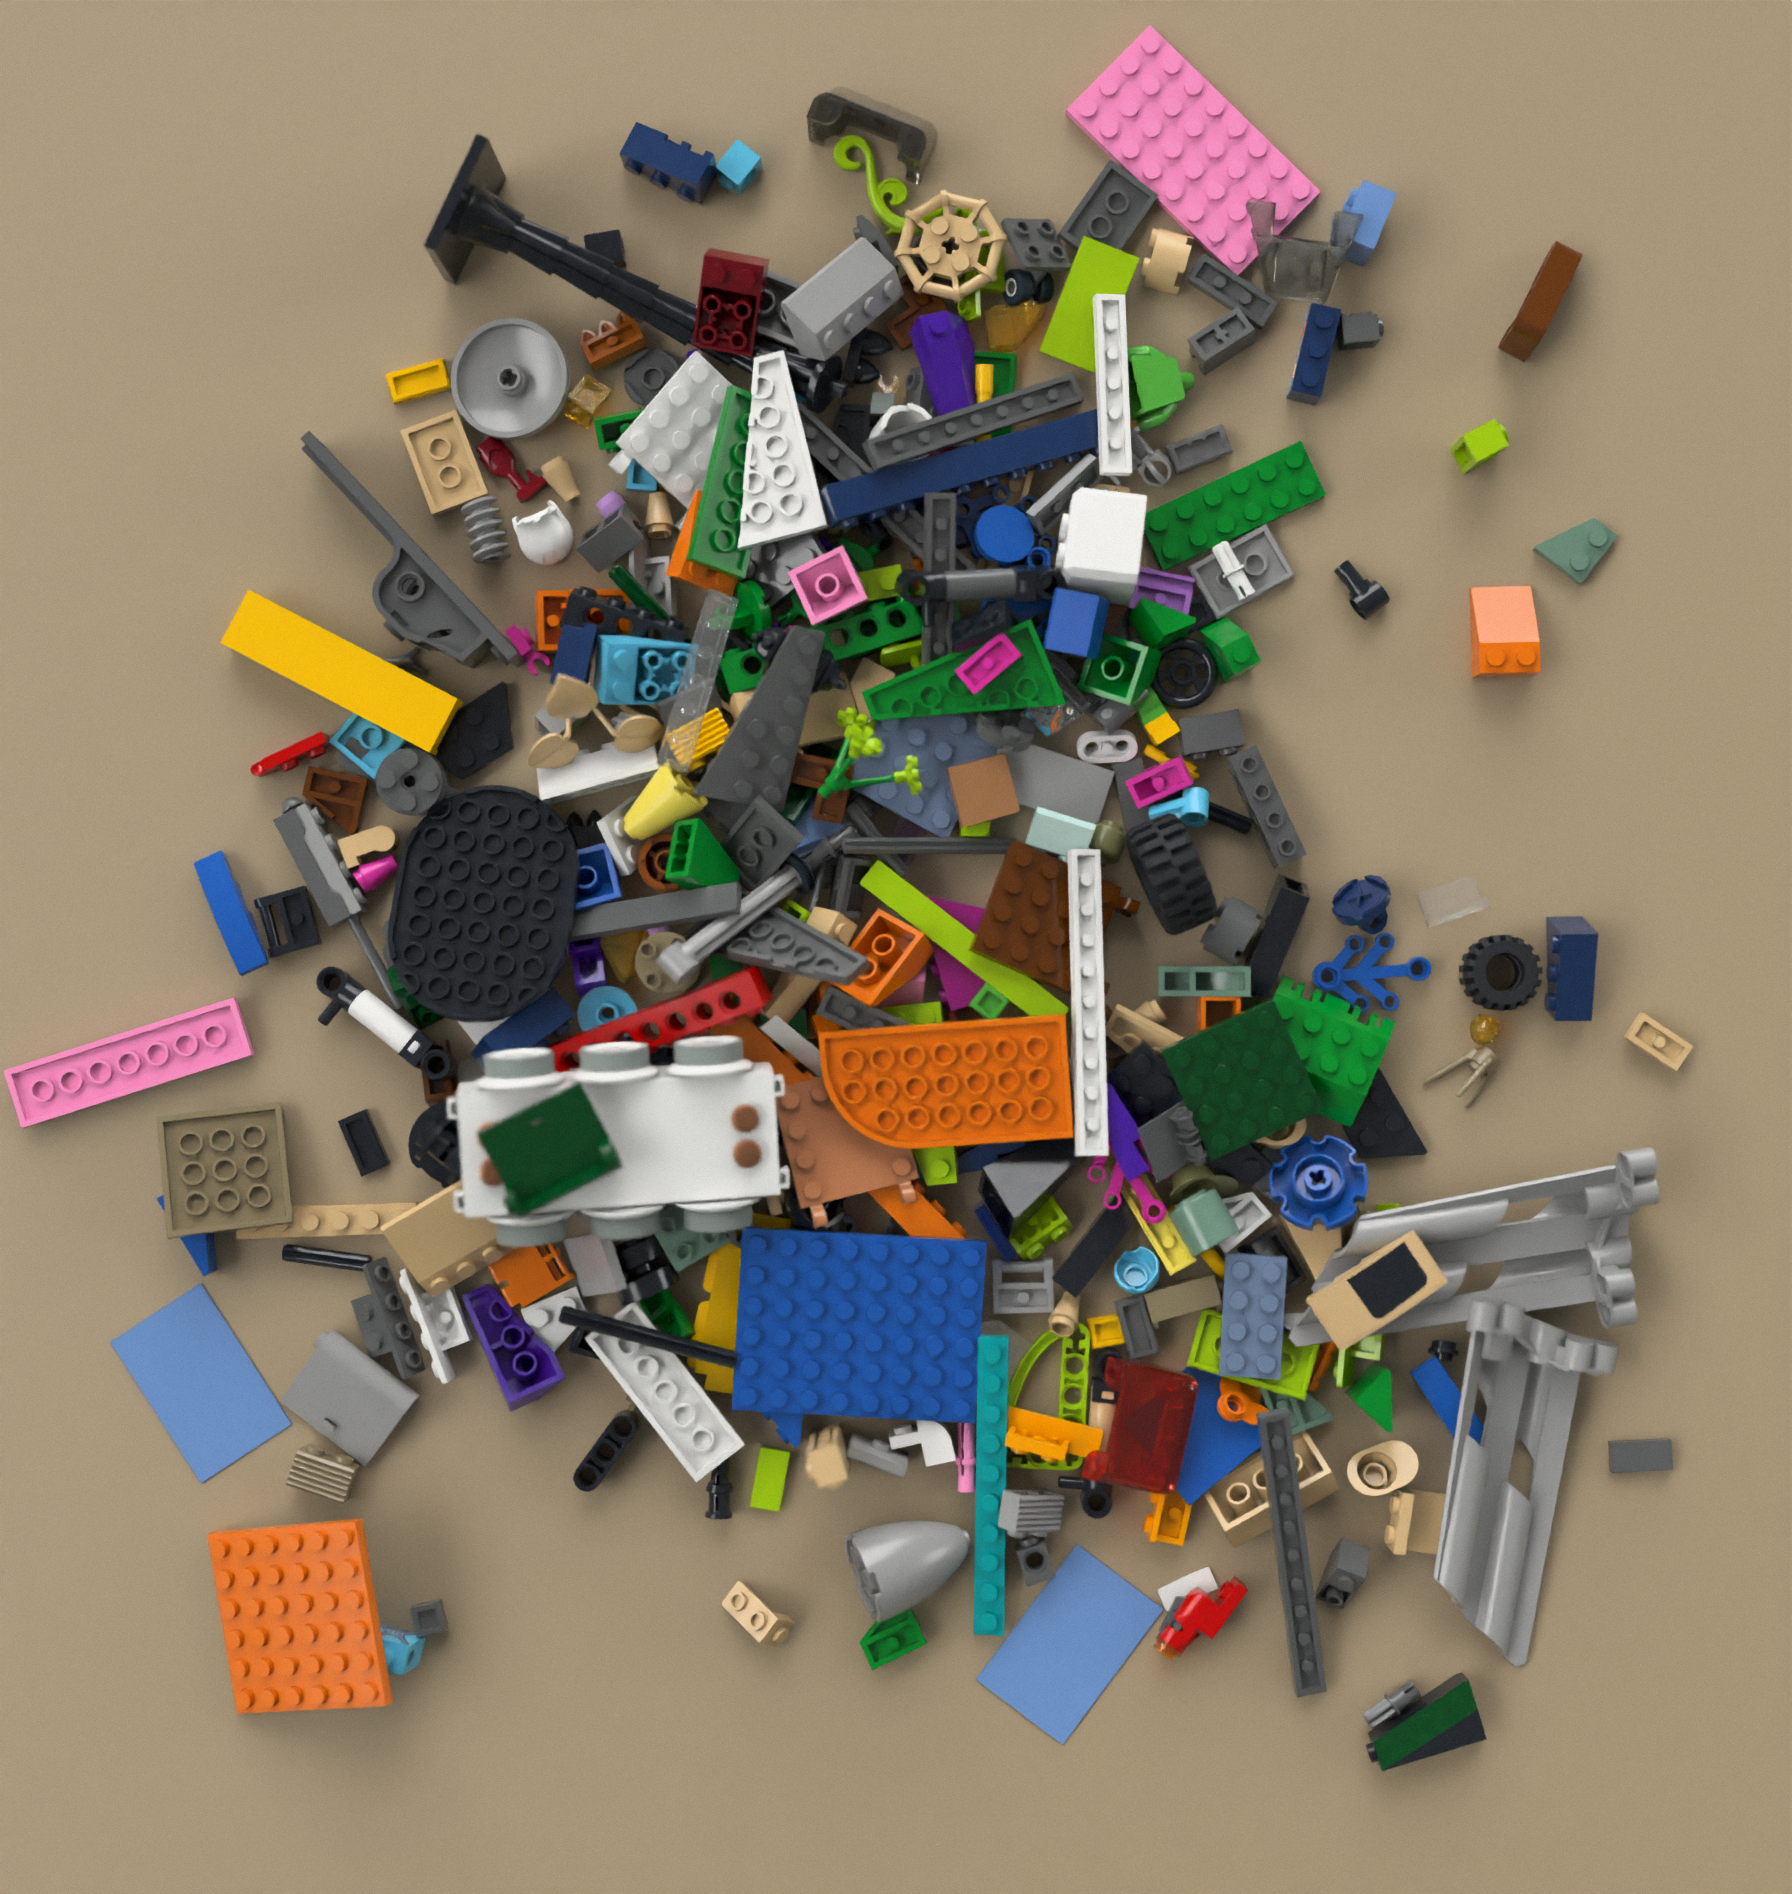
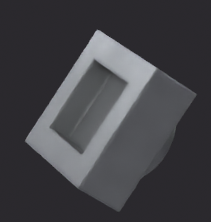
(429, 1617)

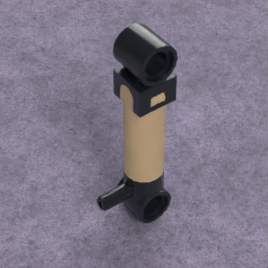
(1100, 1416)

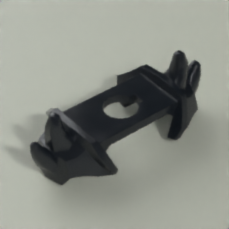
(827, 673)

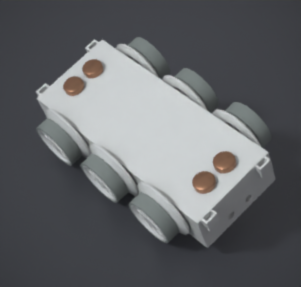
(682, 1130)

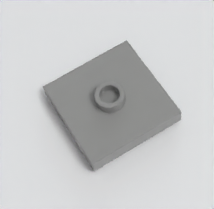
(877, 1454)

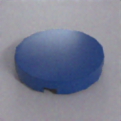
(1003, 535)

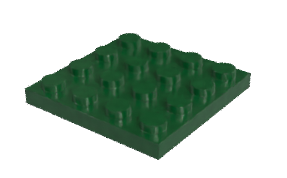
(1242, 1079)

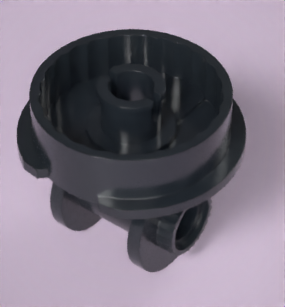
(435, 1145)

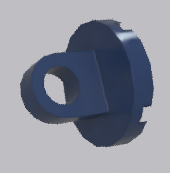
(1361, 902)

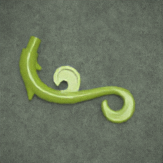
(877, 191)

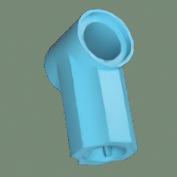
(1190, 808)

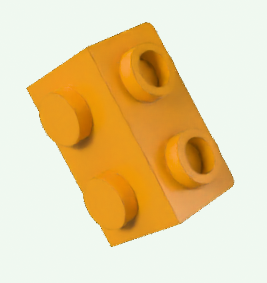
(1168, 1518)

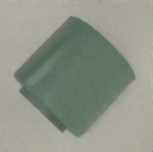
(1203, 1221)

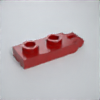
(288, 757)

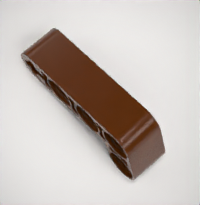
(1541, 302)

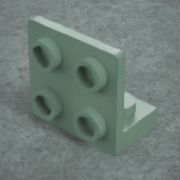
(684, 1245)

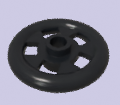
(1204, 686)

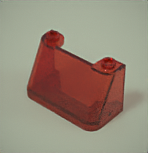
(1146, 1428)

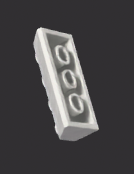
(596, 772)

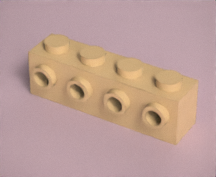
(827, 1457)

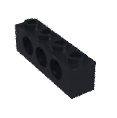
(583, 599)

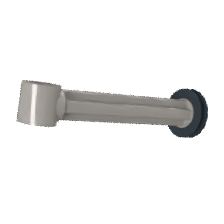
(683, 959)

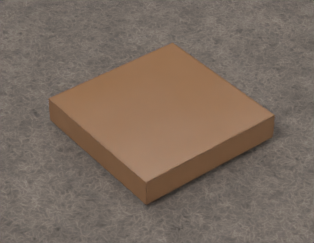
(982, 790)

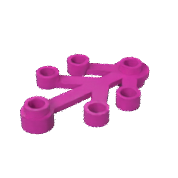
(1136, 1183)

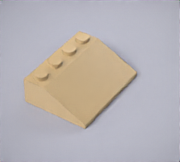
(443, 1244)

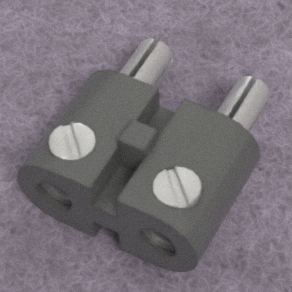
(1109, 713)

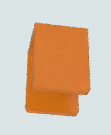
(1201, 1008)

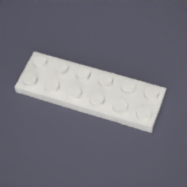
(668, 1397)

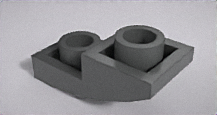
(873, 235)

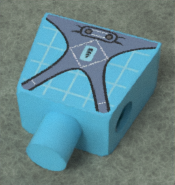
(398, 1646)

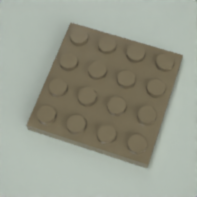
(224, 1170)

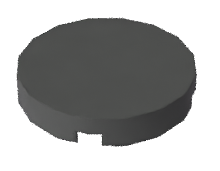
(647, 374)

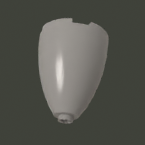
(903, 1563)

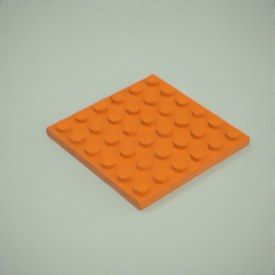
(300, 1617)

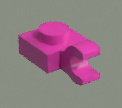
(523, 641)

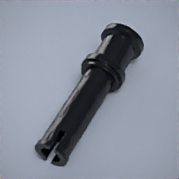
(719, 1492)

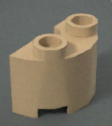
(1167, 260)

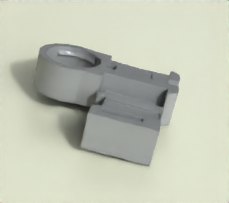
(1139, 449)

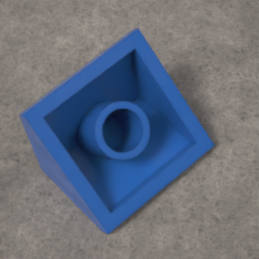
(1076, 623)
(598, 877)

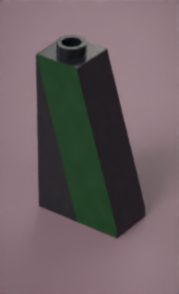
(1276, 933)
(1429, 1726)

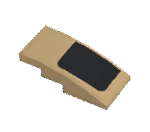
(1377, 1290)

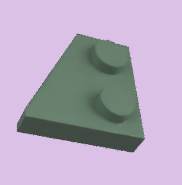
(1577, 549)
(1302, 1413)

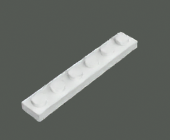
(1112, 385)

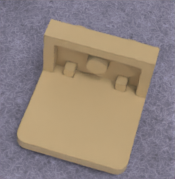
(1414, 1521)

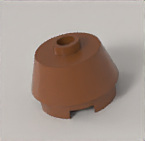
(653, 863)

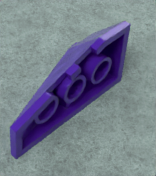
(946, 359)
(517, 1356)

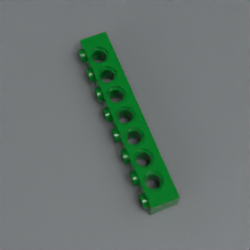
(739, 680)

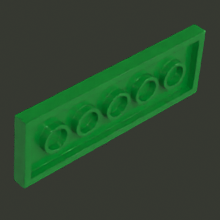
(1232, 506)
(719, 512)

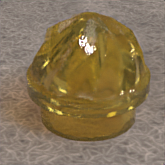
(1484, 1029)

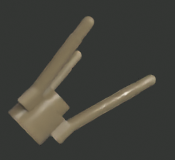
(1482, 1065)

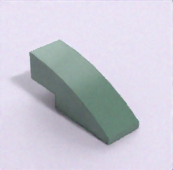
(1204, 981)

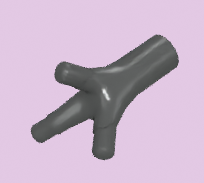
(406, 661)

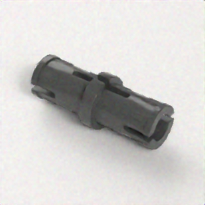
(829, 847)

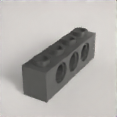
(1265, 807)

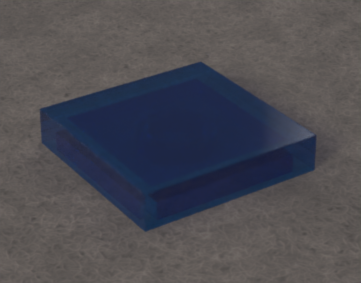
(994, 1231)

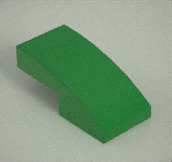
(667, 1314)

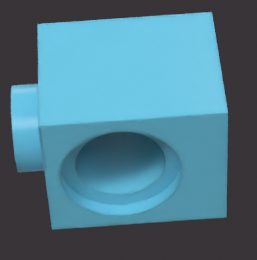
(738, 167)

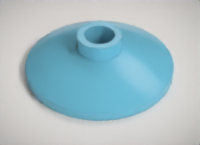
(592, 1006)

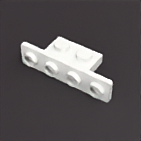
(440, 1322)

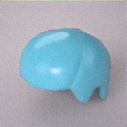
(1137, 1270)

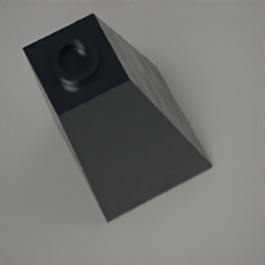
(1026, 1180)

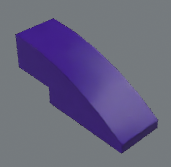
(588, 964)
(1121, 1135)

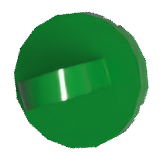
(750, 613)

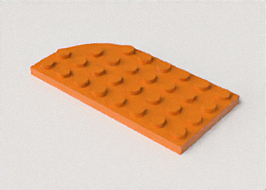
(952, 1081)

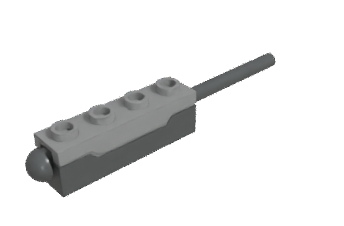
(329, 878)

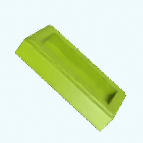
(770, 1478)

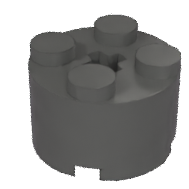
(1232, 930)

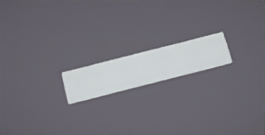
(793, 1043)

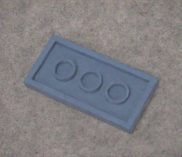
(1252, 1315)

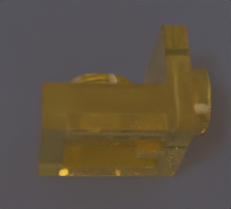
(585, 400)

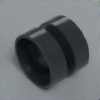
(644, 1276)

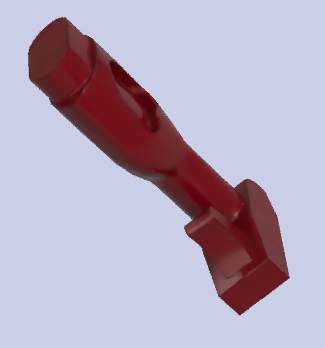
(502, 464)

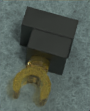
(882, 400)

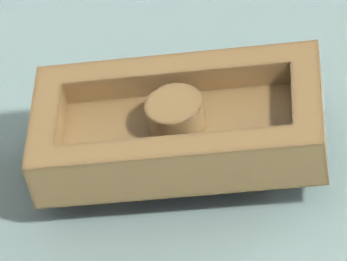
(1658, 1041)

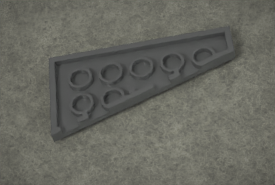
(767, 733)
(789, 946)

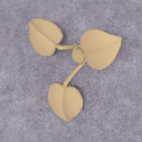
(576, 699)

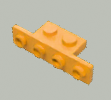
(1049, 1435)

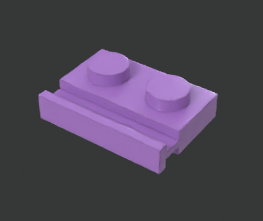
(1163, 588)

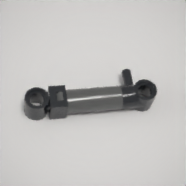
(1015, 583)

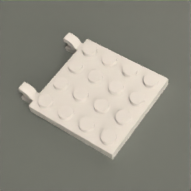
(677, 431)

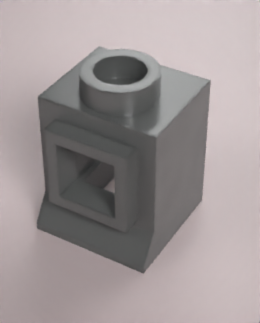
(1359, 331)

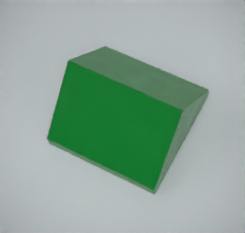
(1374, 1394)

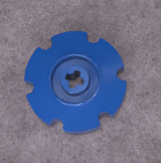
(1321, 1204)

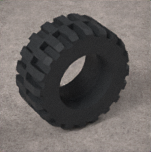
(1171, 874)

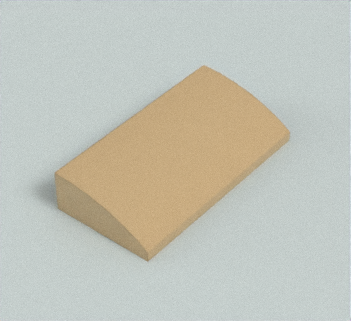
(821, 714)

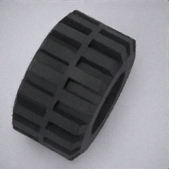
(1525, 972)

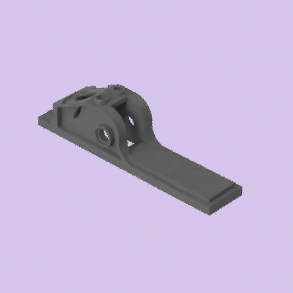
(438, 601)

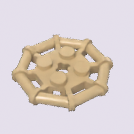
(942, 230)

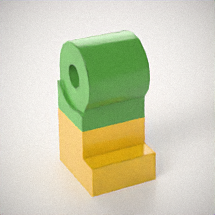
(1155, 719)

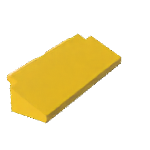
(718, 1317)

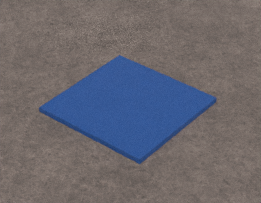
(1212, 1442)

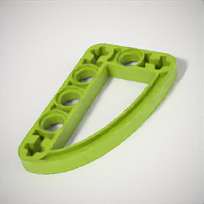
(1067, 1380)

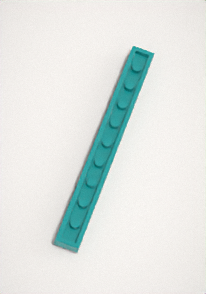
(990, 1482)

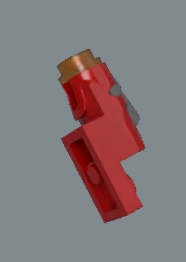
(1196, 1613)

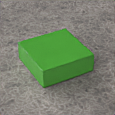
(989, 1002)

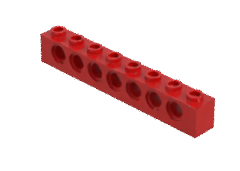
(747, 984)

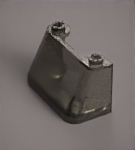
(843, 107)

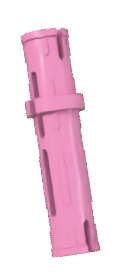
(966, 1457)

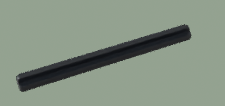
(648, 1337)

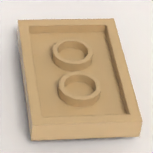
(444, 462)

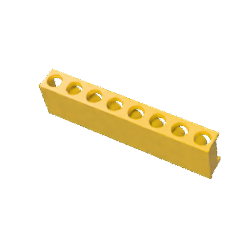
(341, 672)

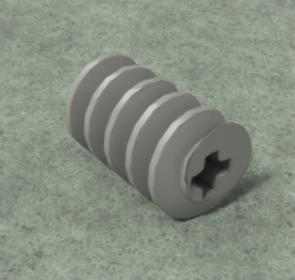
(484, 531)

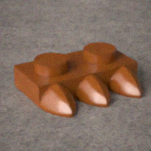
(612, 341)

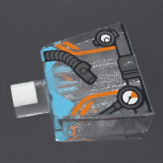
(1053, 718)

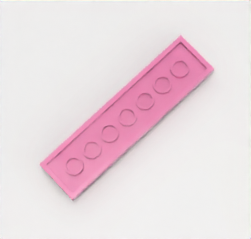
(129, 1062)

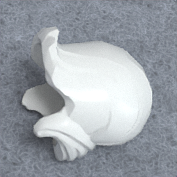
(545, 535)

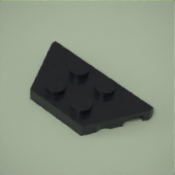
(476, 734)
(1382, 1125)

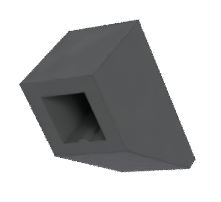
(1343, 1573)

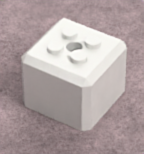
(1102, 543)

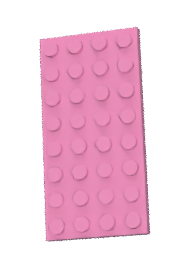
(1190, 148)

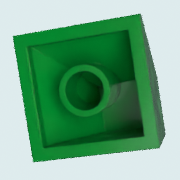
(1120, 671)

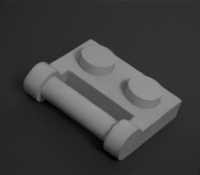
(1022, 1296)

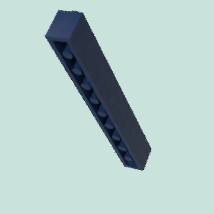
(961, 469)

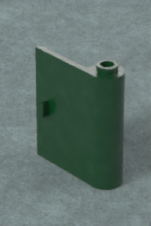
(553, 1155)

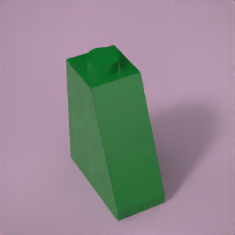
(1230, 648)
(698, 858)

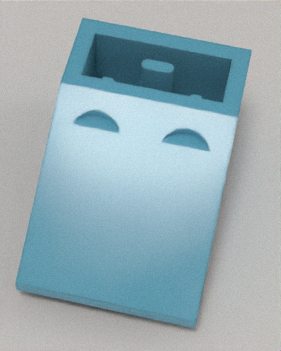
(637, 669)

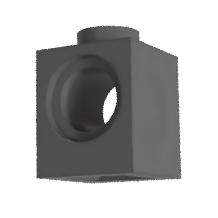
(1035, 1573)

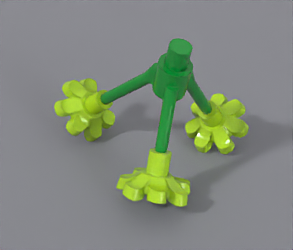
(859, 738)

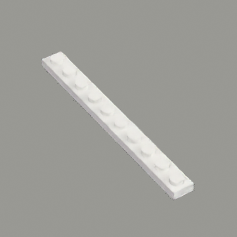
(1087, 1002)

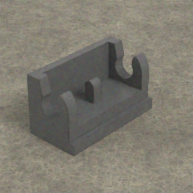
(1221, 340)
(610, 538)
(846, 891)

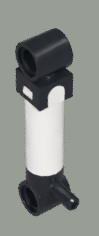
(383, 1022)

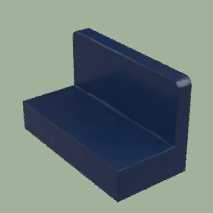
(575, 652)

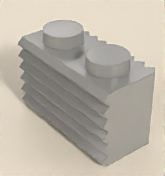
(1030, 1511)

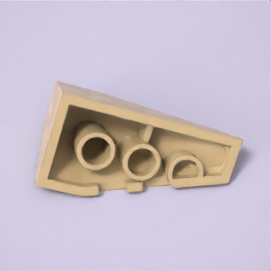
(794, 990)

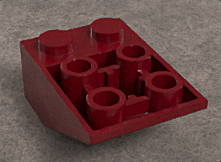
(730, 301)

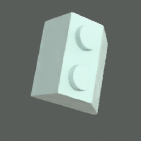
(1058, 833)

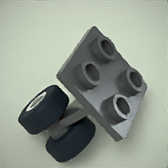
(1037, 252)

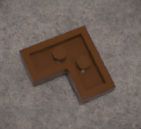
(917, 305)
(811, 772)

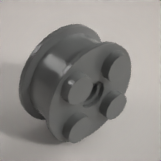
(394, 779)

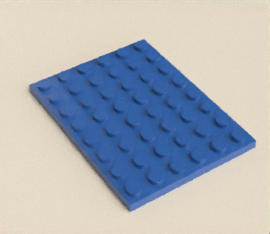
(858, 1324)

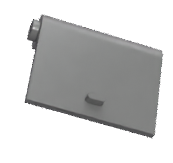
(348, 1397)

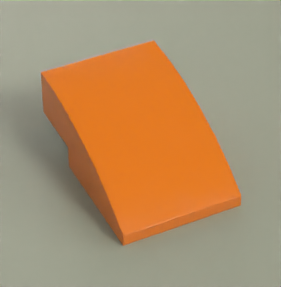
(550, 610)

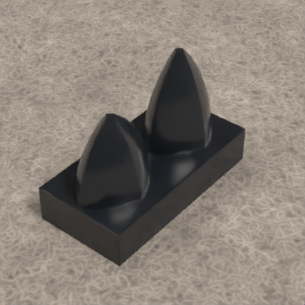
(857, 369)

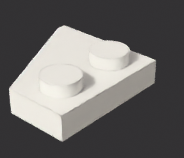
(1248, 1215)
(544, 1316)

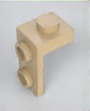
(756, 1617)

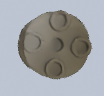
(650, 972)

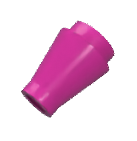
(375, 873)

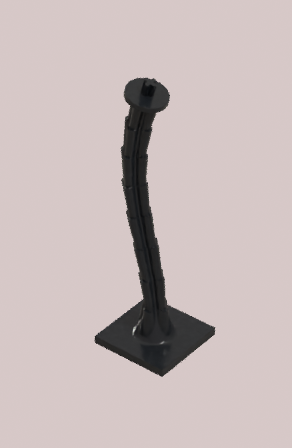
(478, 217)

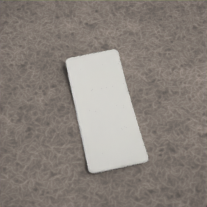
(1181, 1587)

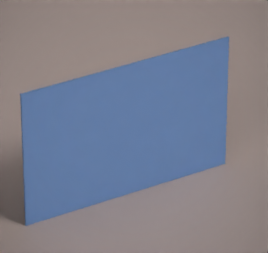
(201, 1383)
(1069, 1644)

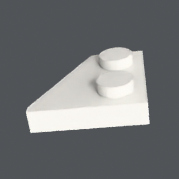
(620, 844)

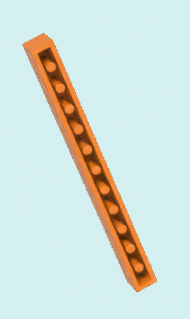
(917, 1217)

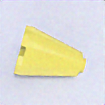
(661, 803)

